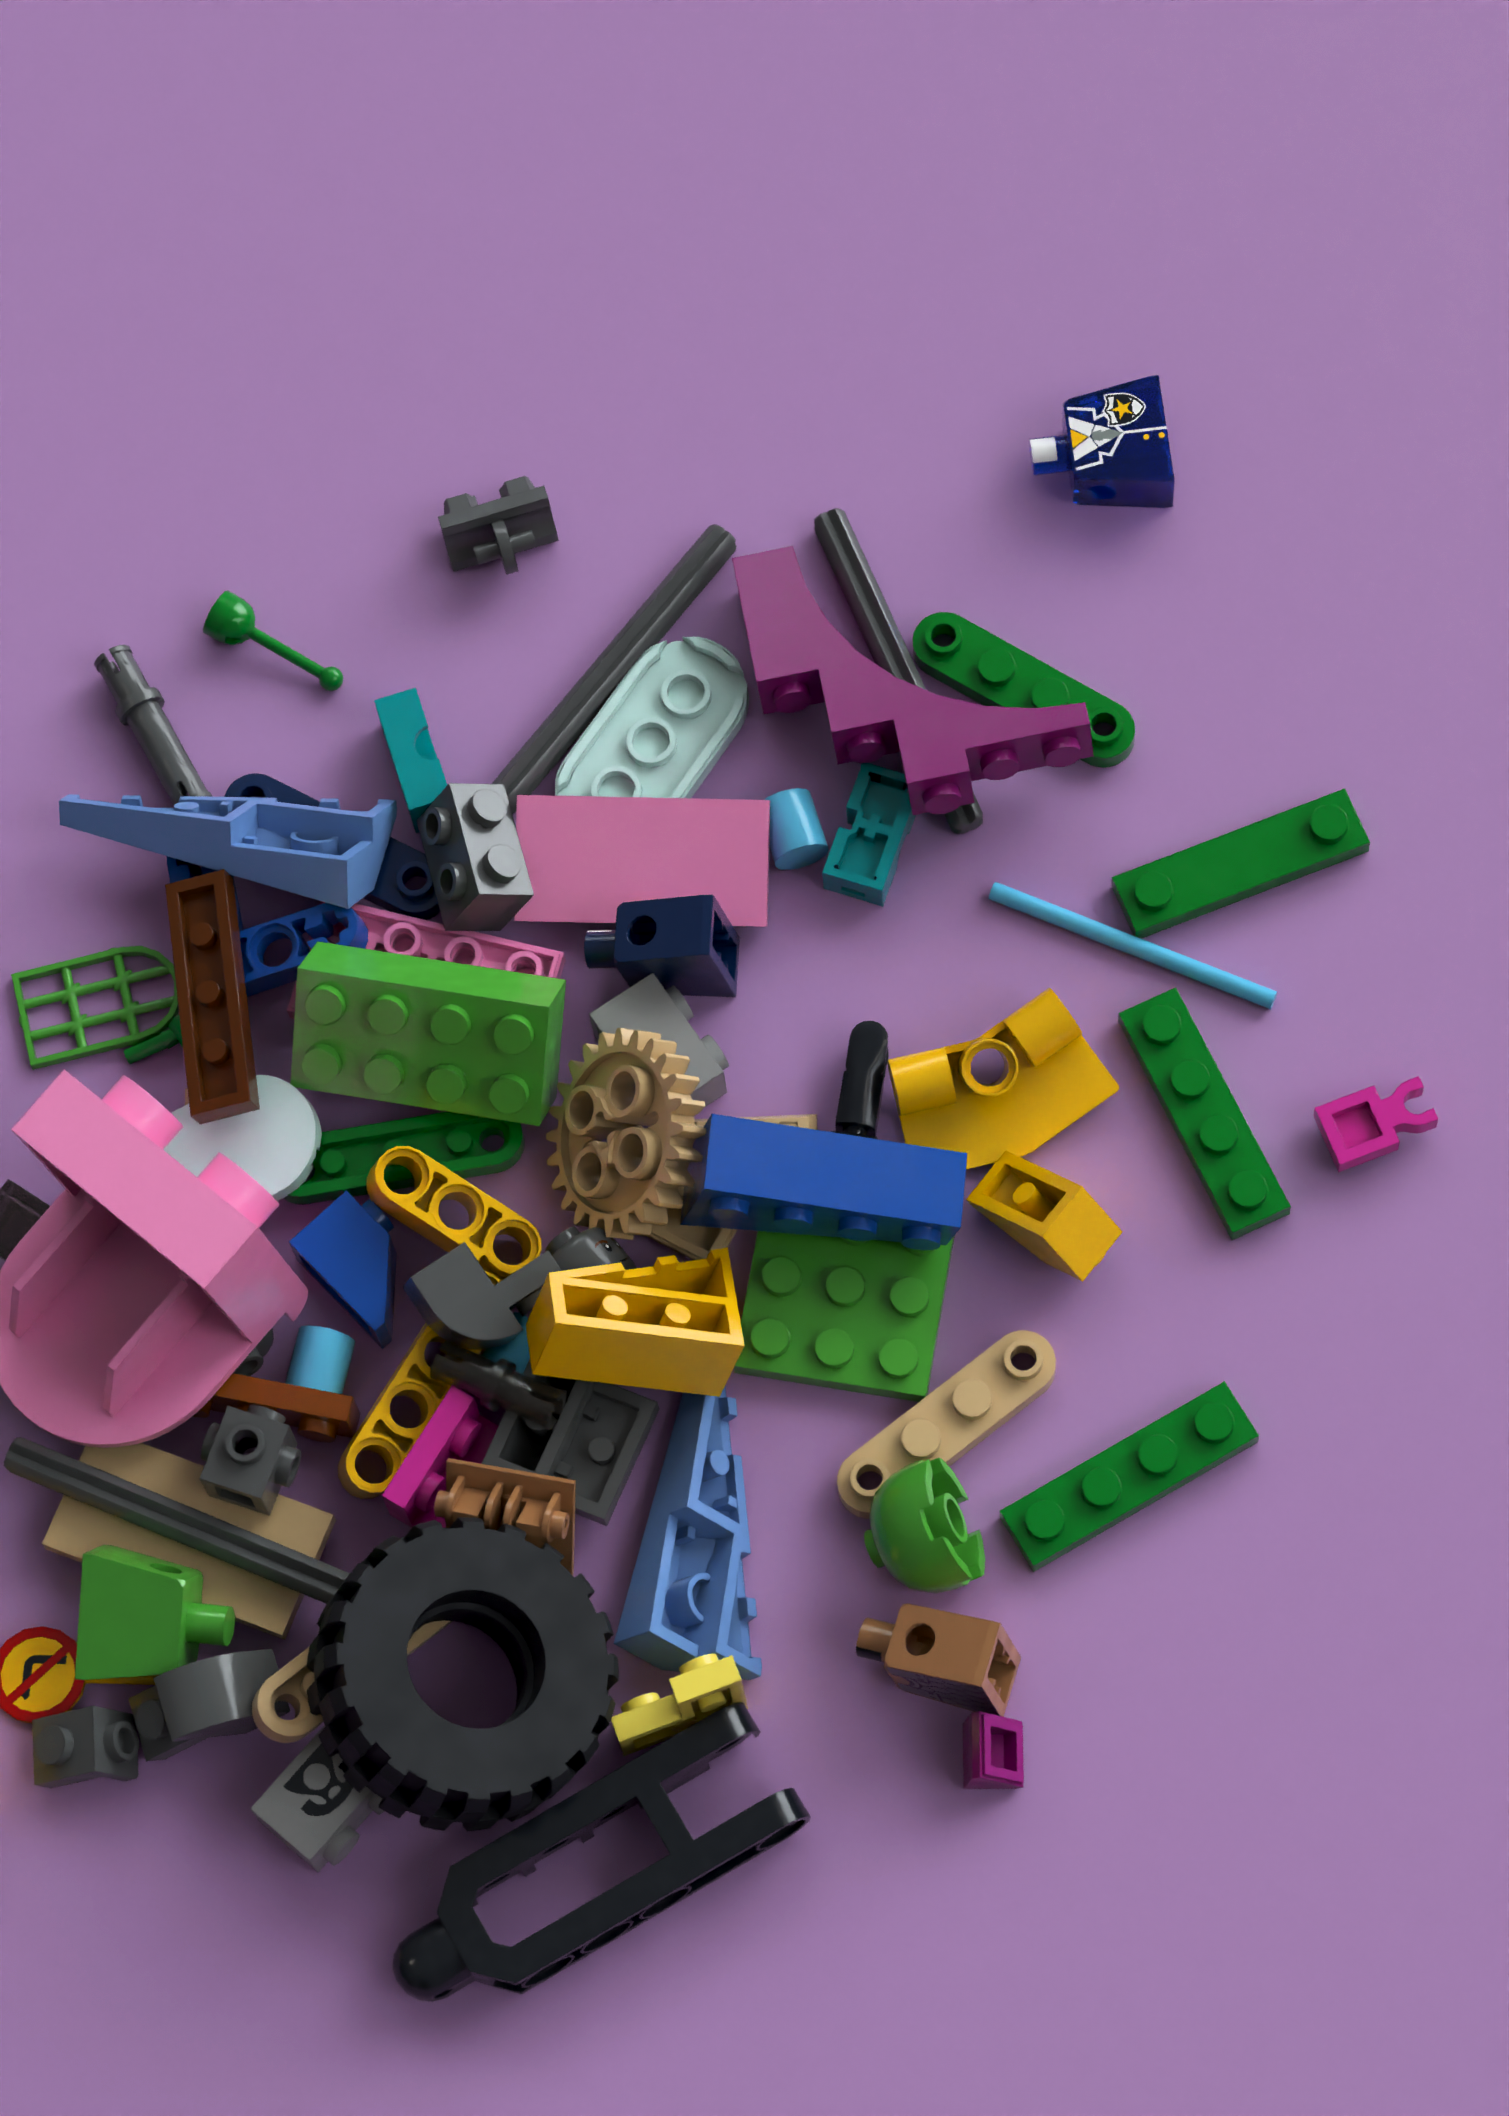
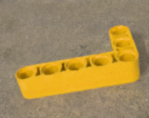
(412, 1376)

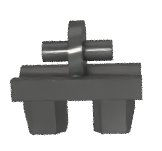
(497, 527)

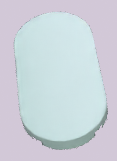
(660, 725)
(268, 1143)

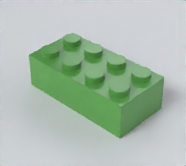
(427, 1033)

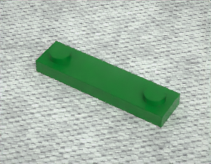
(1240, 864)

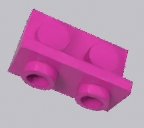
(452, 1433)

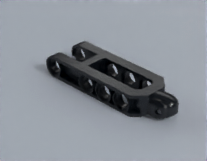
(459, 1950)

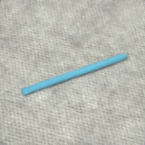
(1133, 945)

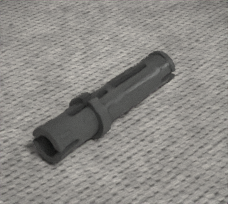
(142, 711)

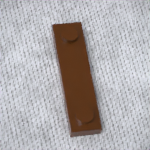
(212, 997)

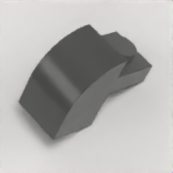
(466, 1306)
(202, 1702)

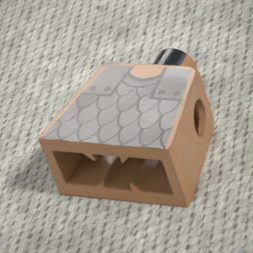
(944, 1657)

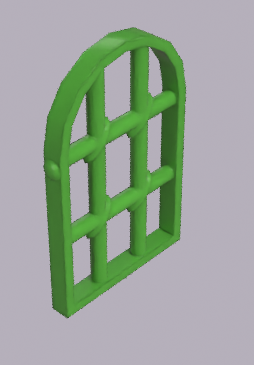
(79, 1022)

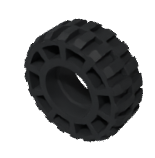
(517, 1599)

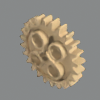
(636, 1174)

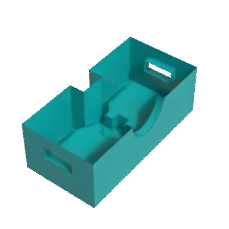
(411, 750)
(873, 845)

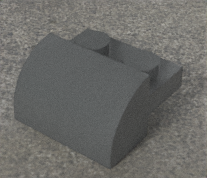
(591, 1442)

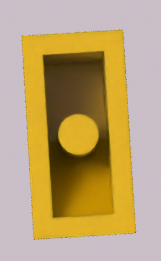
(1045, 1214)

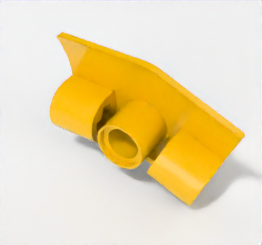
(1044, 1087)

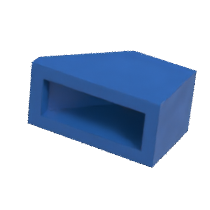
(353, 1261)

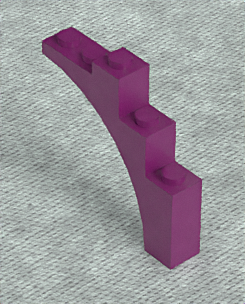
(872, 713)

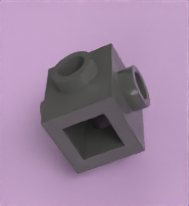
(249, 1458)

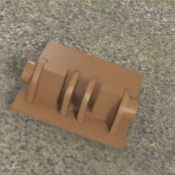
(518, 1498)

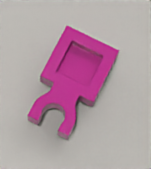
(1366, 1127)

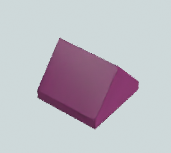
(992, 1752)

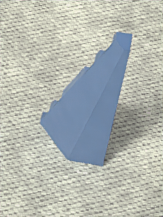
(280, 844)
(689, 1566)

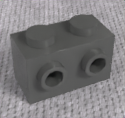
(474, 857)

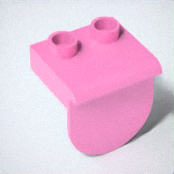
(136, 1277)

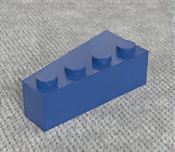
(823, 1184)

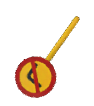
(40, 1674)

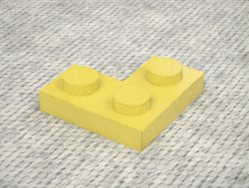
(697, 1692)

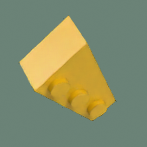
(640, 1326)

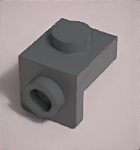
(84, 1747)

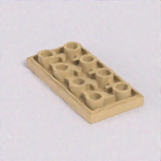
(255, 1600)

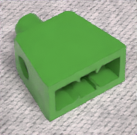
(142, 1615)

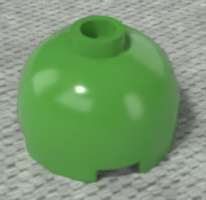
(922, 1529)

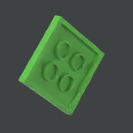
(844, 1313)

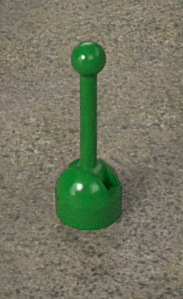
(233, 623)

